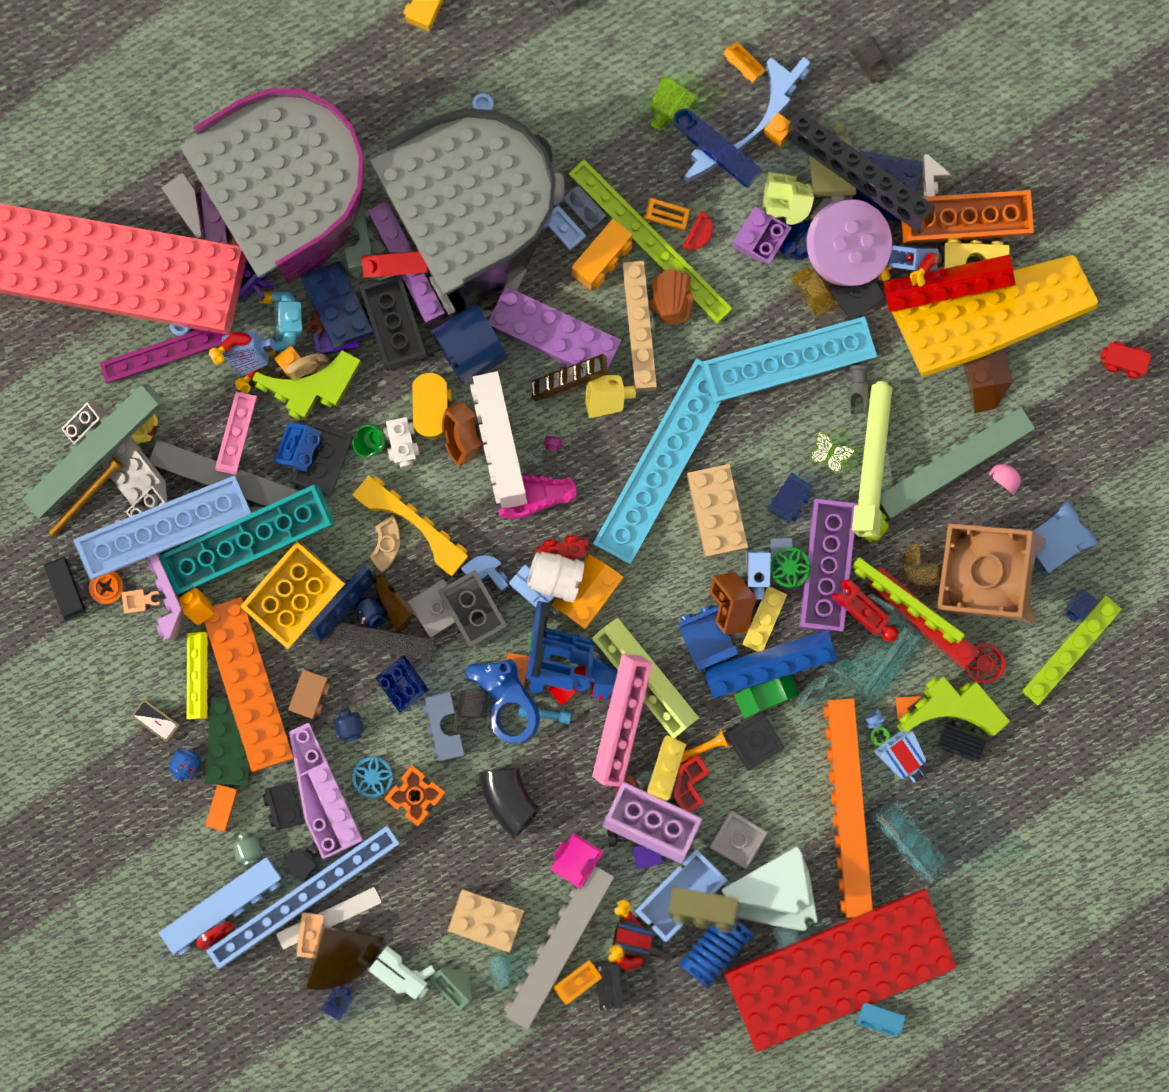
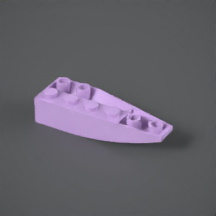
(321, 796)

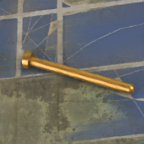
(114, 465)

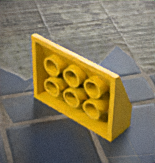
(292, 594)

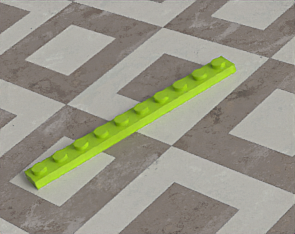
(648, 239)

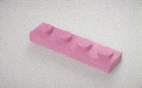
(236, 433)

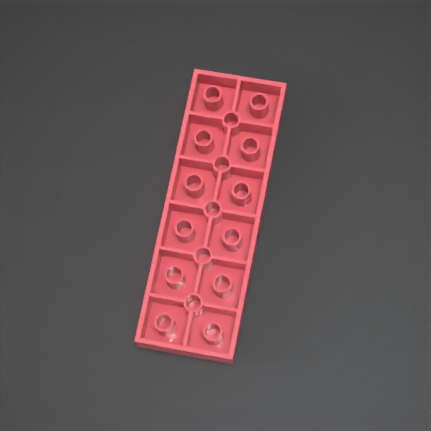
(119, 269)

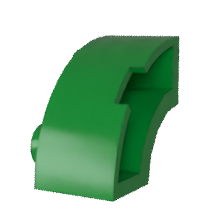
(765, 695)

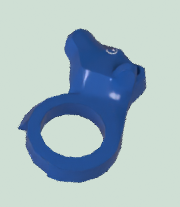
(503, 685)

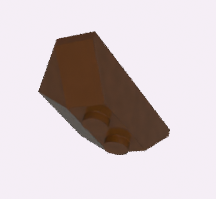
(988, 380)

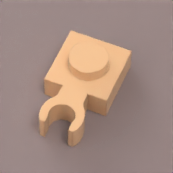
(136, 601)

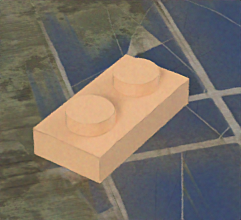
(309, 934)

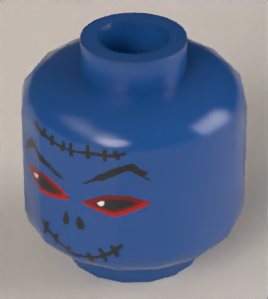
(184, 764)

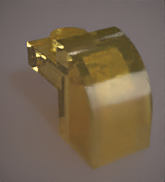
(813, 291)
(917, 574)

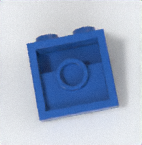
(297, 446)

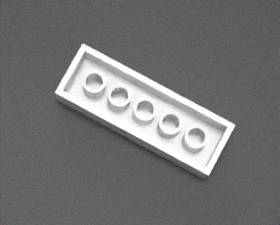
(499, 439)

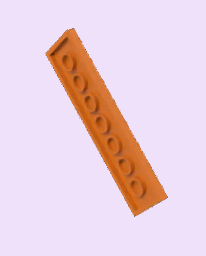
(247, 686)

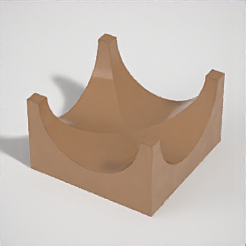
(988, 572)

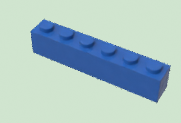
(771, 663)

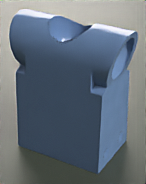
(1063, 538)

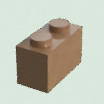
(309, 695)

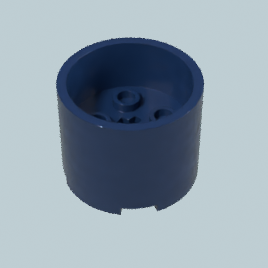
(469, 344)

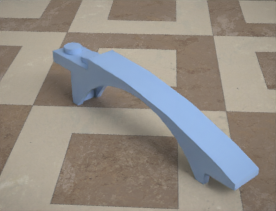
(781, 84)

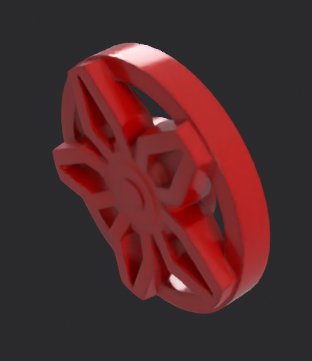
(985, 664)
(215, 935)

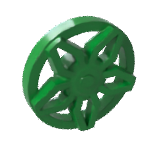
(790, 567)

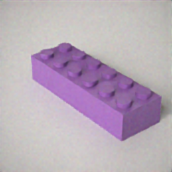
(550, 330)
(830, 559)

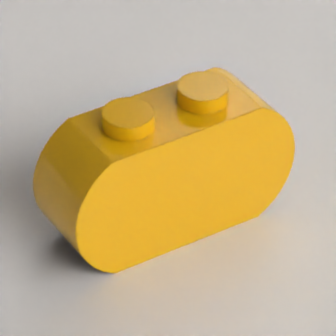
(429, 404)

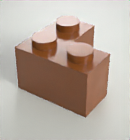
(734, 602)

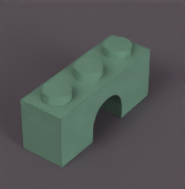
(363, 246)

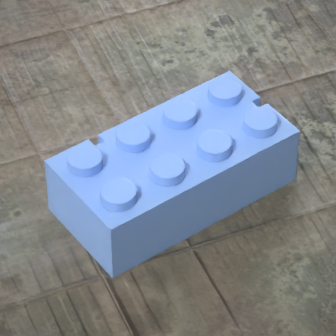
(696, 876)

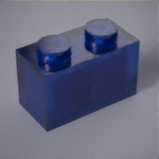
(789, 499)

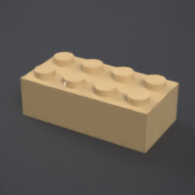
(717, 511)

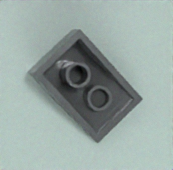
(472, 608)

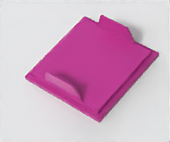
(576, 860)

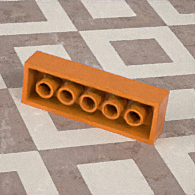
(976, 217)

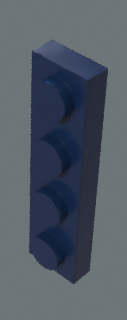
(341, 603)

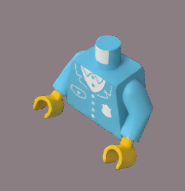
(287, 318)

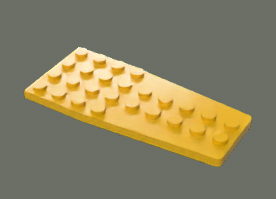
(985, 322)

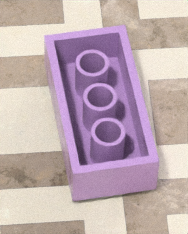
(652, 822)

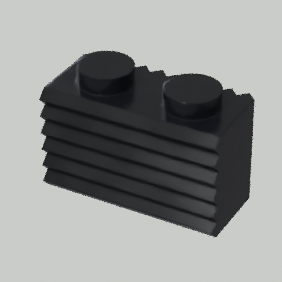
(962, 741)

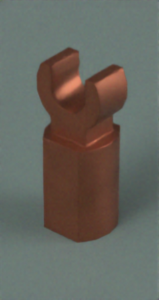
(314, 324)

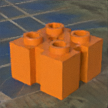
(401, 796)

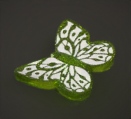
(829, 453)

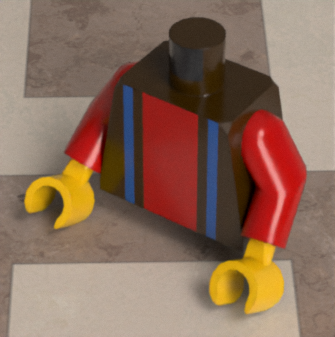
(631, 940)

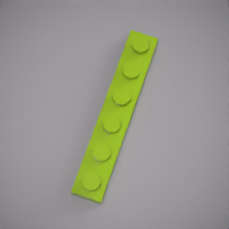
(900, 596)
(1071, 650)

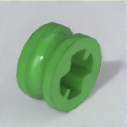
(885, 733)

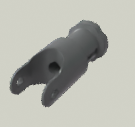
(859, 386)

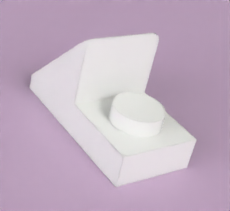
(931, 172)

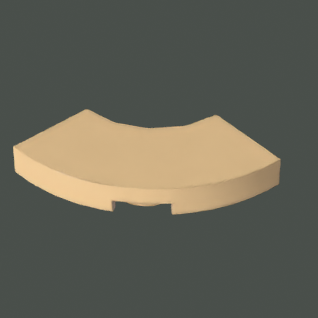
(307, 365)
(387, 545)

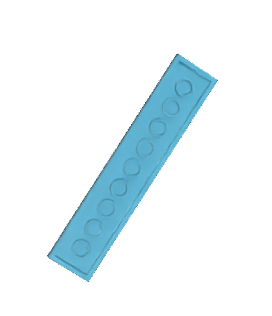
(659, 467)

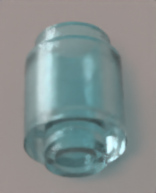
(500, 971)

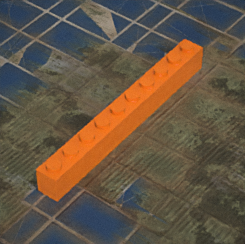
(849, 807)

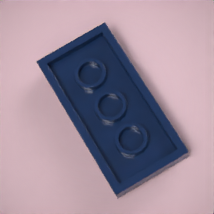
(336, 304)

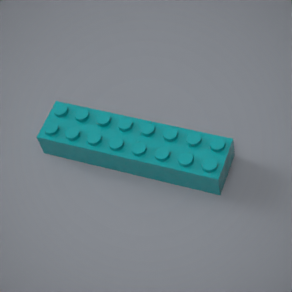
(247, 539)

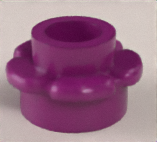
(553, 443)

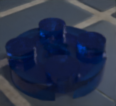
(792, 249)

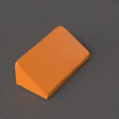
(221, 808)

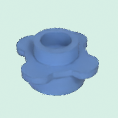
(875, 719)

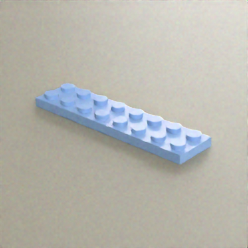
(161, 527)

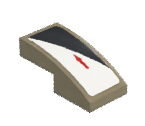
(155, 721)

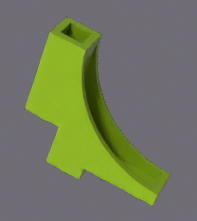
(328, 385)
(943, 701)

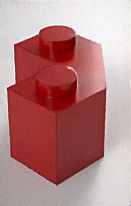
(687, 775)

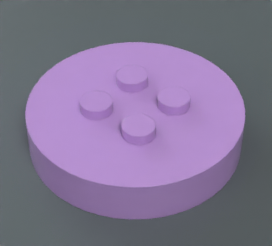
(849, 242)

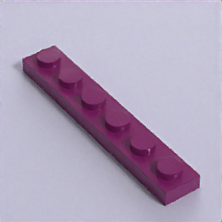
(159, 354)

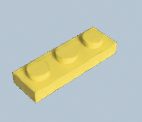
(764, 619)
(666, 768)

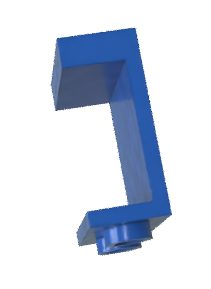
(705, 639)

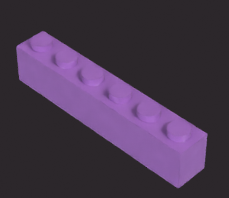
(416, 283)

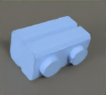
(519, 583)

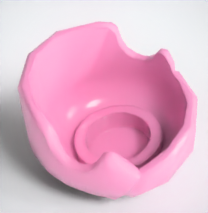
(1007, 477)

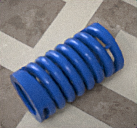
(712, 951)

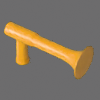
(719, 740)

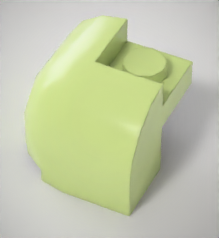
(787, 198)

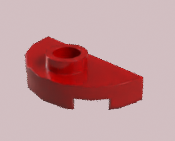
(699, 234)

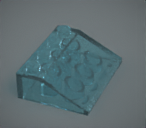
(908, 842)

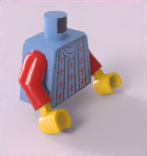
(912, 258)
(246, 353)

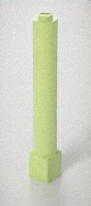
(867, 513)

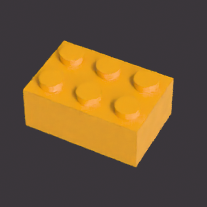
(602, 255)

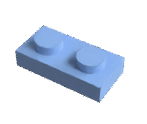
(565, 229)

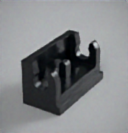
(609, 987)

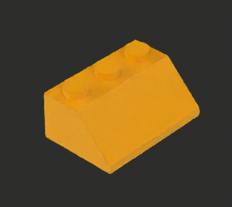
(594, 591)

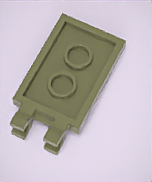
(824, 180)

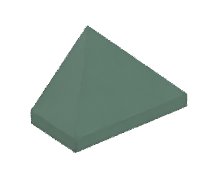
(454, 986)

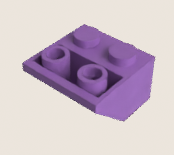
(761, 236)

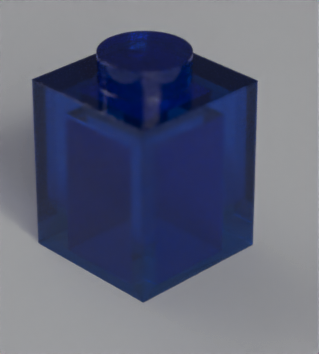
(1080, 606)

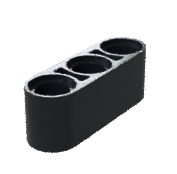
(64, 588)

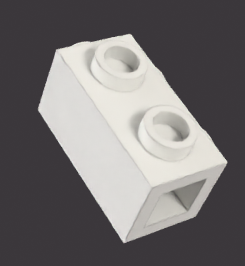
(402, 448)

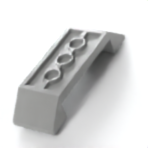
(138, 478)

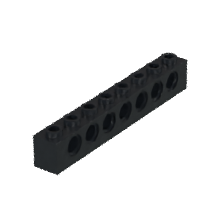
(861, 172)

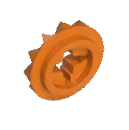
(108, 597)

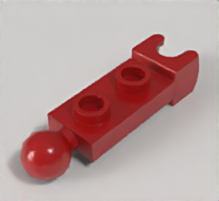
(865, 611)

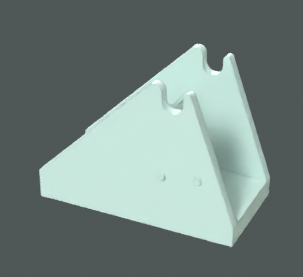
(776, 893)

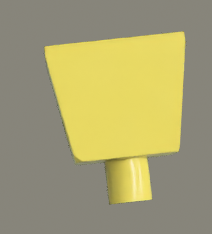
(607, 395)

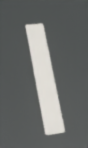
(334, 915)

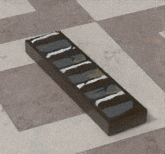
(569, 377)

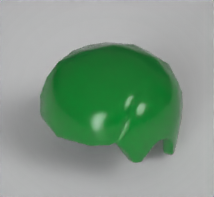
(369, 440)

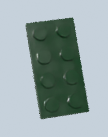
(225, 750)

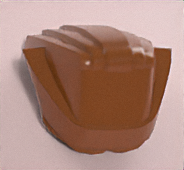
(672, 297)

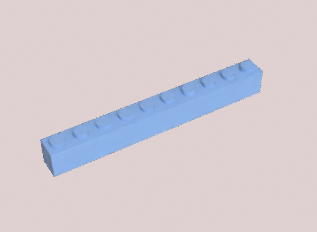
(303, 897)

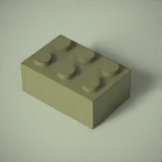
(704, 909)

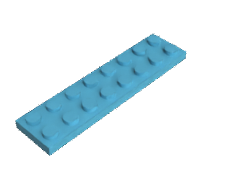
(789, 359)

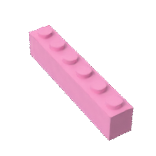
(622, 720)

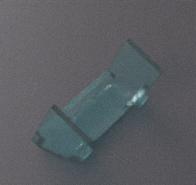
(878, 659)

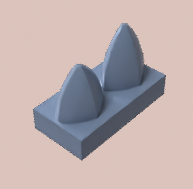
(584, 207)

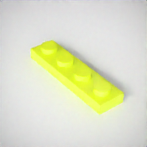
(197, 675)

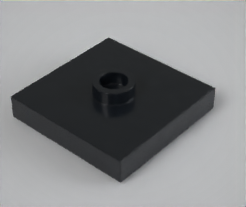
(856, 299)
(754, 740)

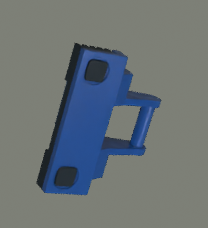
(576, 648)

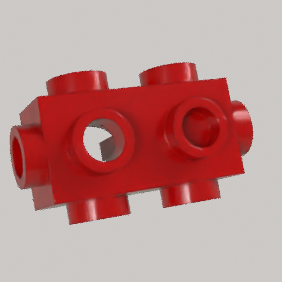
(570, 548)

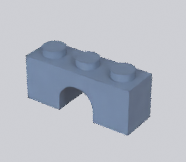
(445, 746)

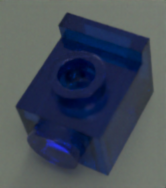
(331, 1008)

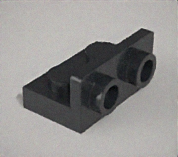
(450, 303)
(282, 806)

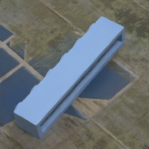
(221, 905)

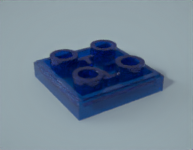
(402, 684)

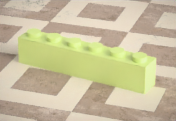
(660, 694)

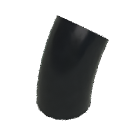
(508, 799)

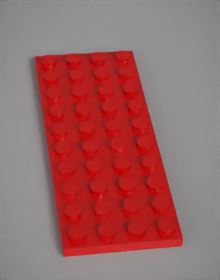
(840, 970)

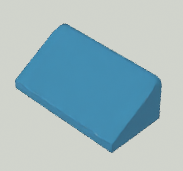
(880, 1020)

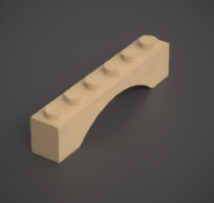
(639, 326)

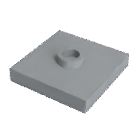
(432, 609)
(738, 840)

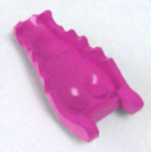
(541, 494)

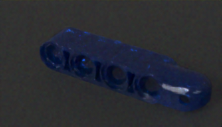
(717, 147)

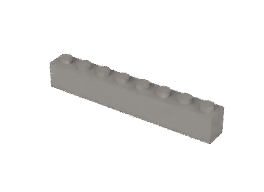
(558, 948)

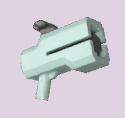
(399, 977)

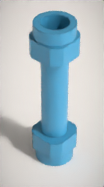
(562, 716)

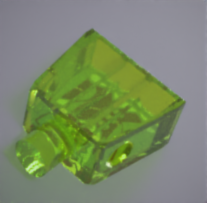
(668, 100)

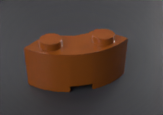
(460, 433)

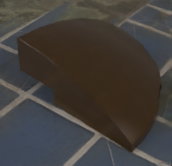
(395, 606)
(341, 957)

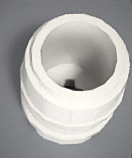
(555, 575)

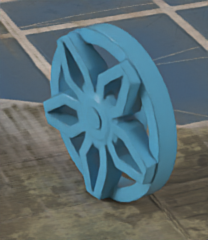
(372, 777)

